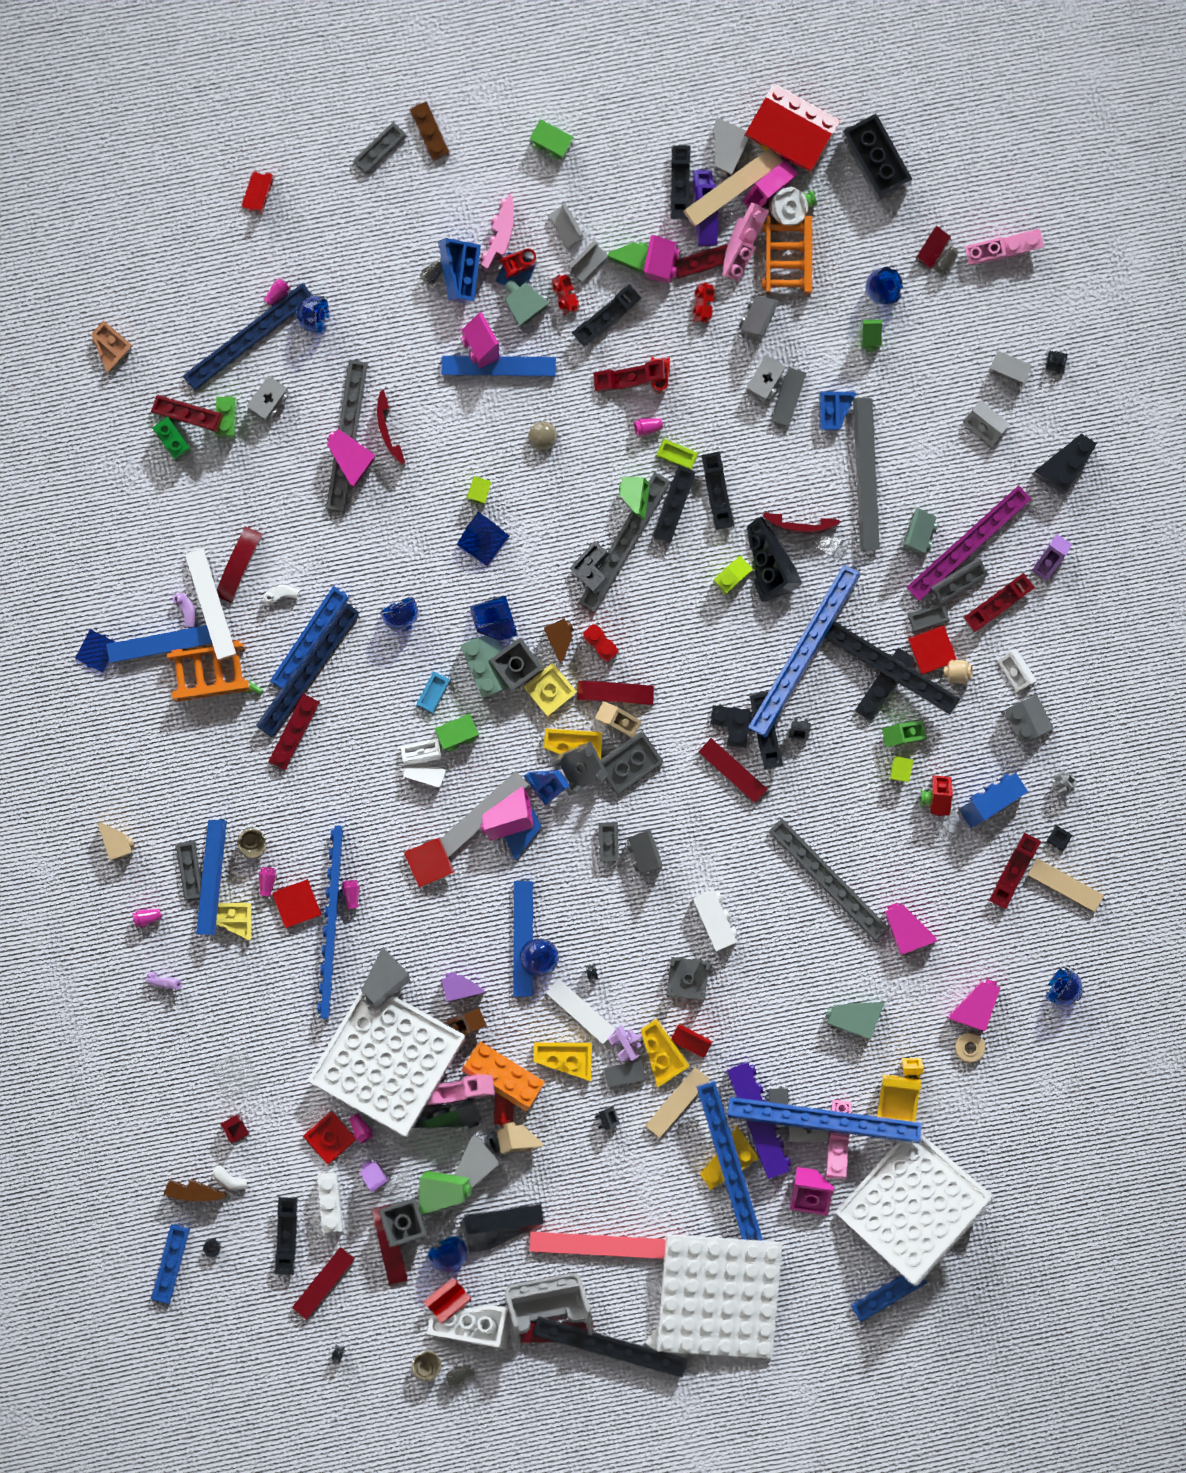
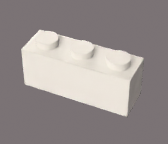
(715, 919)
(330, 1202)

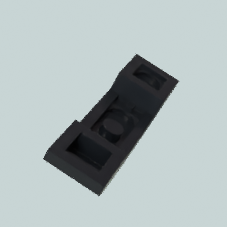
(680, 181)
(607, 316)
(717, 490)
(768, 745)
(286, 1235)

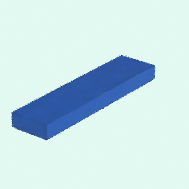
(170, 1264)
(884, 1297)

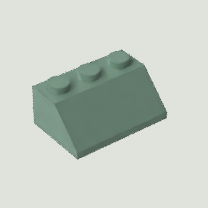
(478, 656)

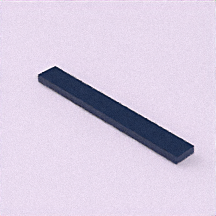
(246, 338)
(307, 669)

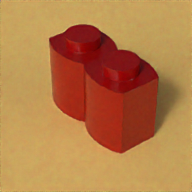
(596, 639)

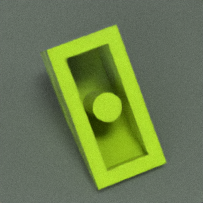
(732, 575)

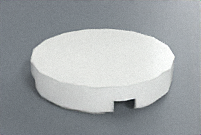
(789, 206)

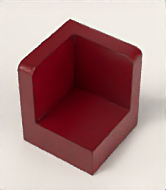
(234, 1128)

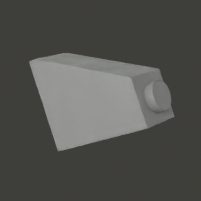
(728, 147)
(476, 1161)

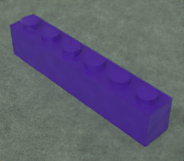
(763, 1134)

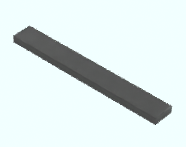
(349, 425)
(866, 473)
(624, 543)
(828, 879)

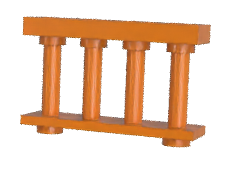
(804, 264)
(201, 689)

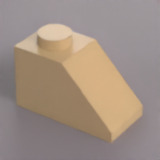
(618, 719)
(116, 842)
(517, 1139)

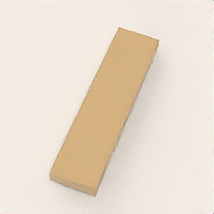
(1065, 885)
(676, 1102)

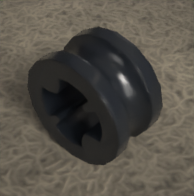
(591, 972)
(213, 1253)
(337, 1354)

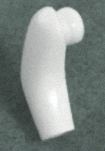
(279, 592)
(228, 1181)

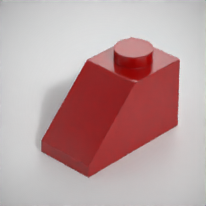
(941, 795)

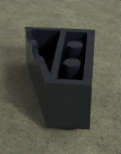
(1066, 464)

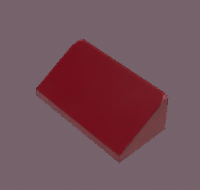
(933, 247)

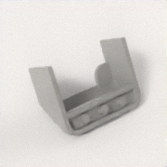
(547, 1298)

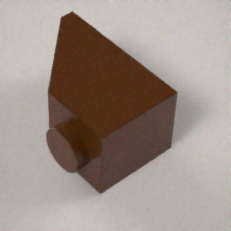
(560, 637)
(467, 1022)

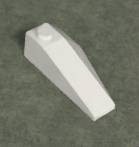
(478, 1326)

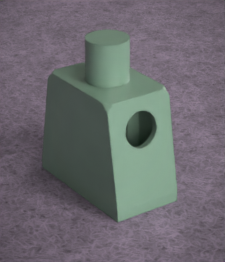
(524, 302)

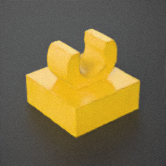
(912, 1066)

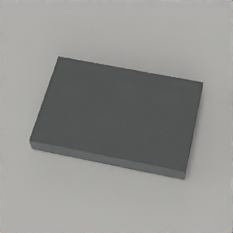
(630, 762)

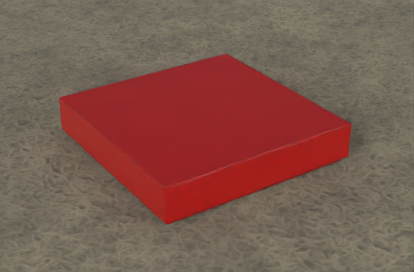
(932, 649)
(429, 862)
(296, 903)
(329, 1137)

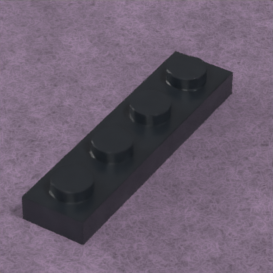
(674, 504)
(880, 689)

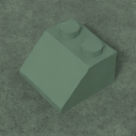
(920, 531)

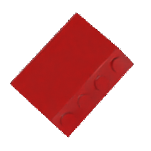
(792, 128)

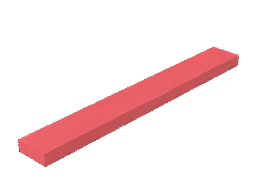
(597, 1245)

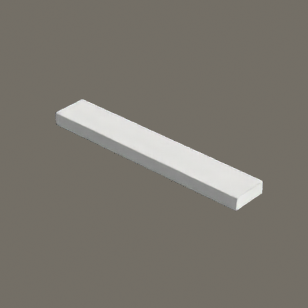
(210, 604)

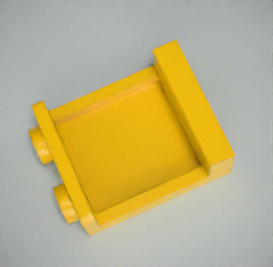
(899, 1097)

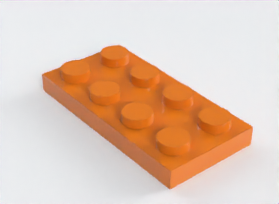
(508, 1077)

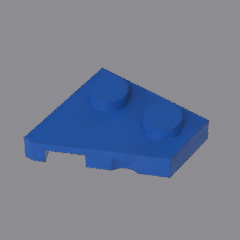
(833, 408)
(547, 784)
(518, 841)

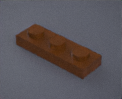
(429, 131)

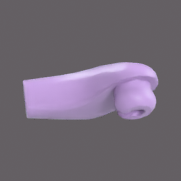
(187, 608)
(166, 982)

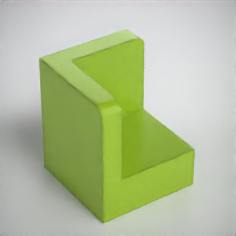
(479, 490)
(901, 769)

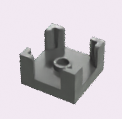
(581, 767)
(688, 978)

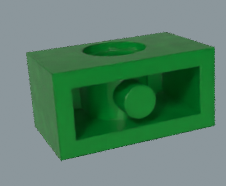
(171, 439)

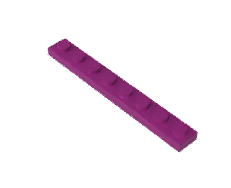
(968, 543)

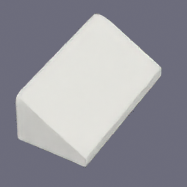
(1016, 670)
(425, 774)

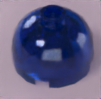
(884, 286)
(312, 314)
(400, 615)
(539, 957)
(1065, 988)
(448, 1256)

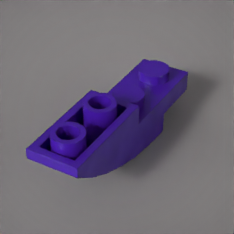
(707, 229)

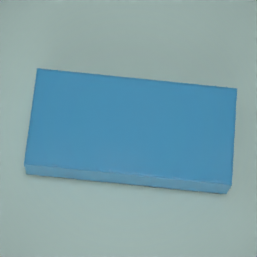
(433, 692)

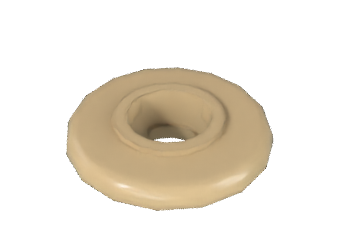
(960, 1047)

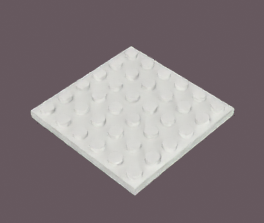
(387, 1061)
(914, 1207)
(719, 1296)

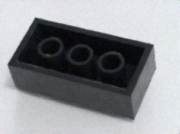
(876, 157)

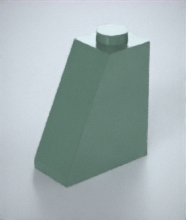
(855, 1017)

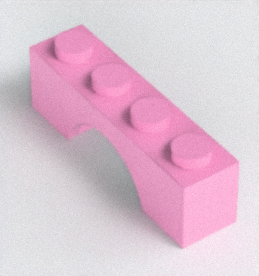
(462, 1090)

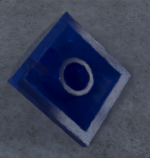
(482, 539)
(494, 619)

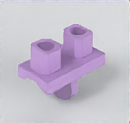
(621, 1036)

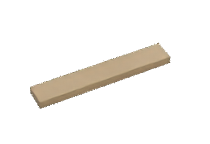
(732, 187)

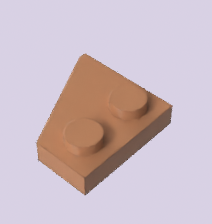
(110, 345)

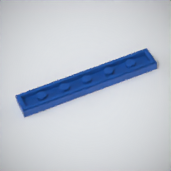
(503, 367)
(309, 635)
(158, 644)
(211, 877)
(522, 933)

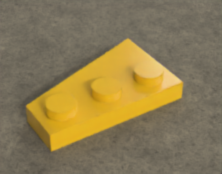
(564, 740)
(663, 1053)
(565, 1057)
(712, 1171)

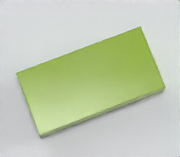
(677, 454)

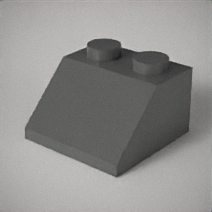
(759, 316)
(516, 664)
(1027, 719)
(644, 851)
(402, 1222)

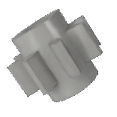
(1064, 783)

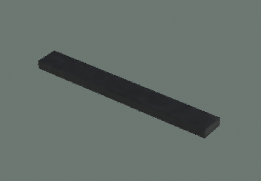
(892, 668)
(610, 1346)

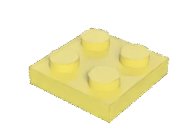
(550, 689)

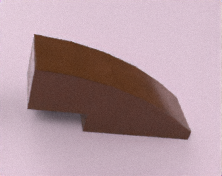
(193, 1192)

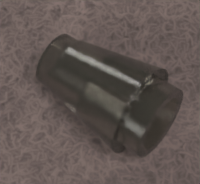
(946, 261)
(432, 272)
(459, 1375)

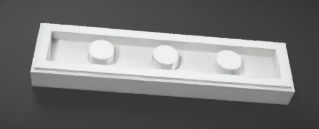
(580, 1011)

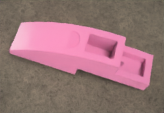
(503, 227)
(741, 241)
(1004, 247)
(838, 1146)

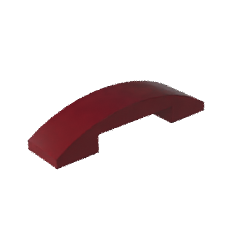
(629, 377)
(382, 407)
(824, 524)
(238, 564)
(999, 602)
(615, 692)
(1014, 870)
(391, 1256)

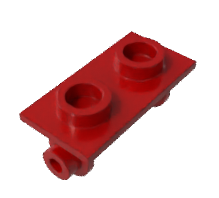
(561, 286)
(701, 311)
(503, 1110)

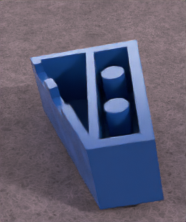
(460, 268)
(993, 799)

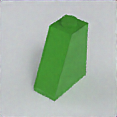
(442, 1191)

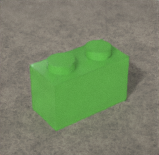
(551, 140)
(228, 408)
(457, 732)

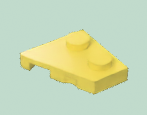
(236, 918)

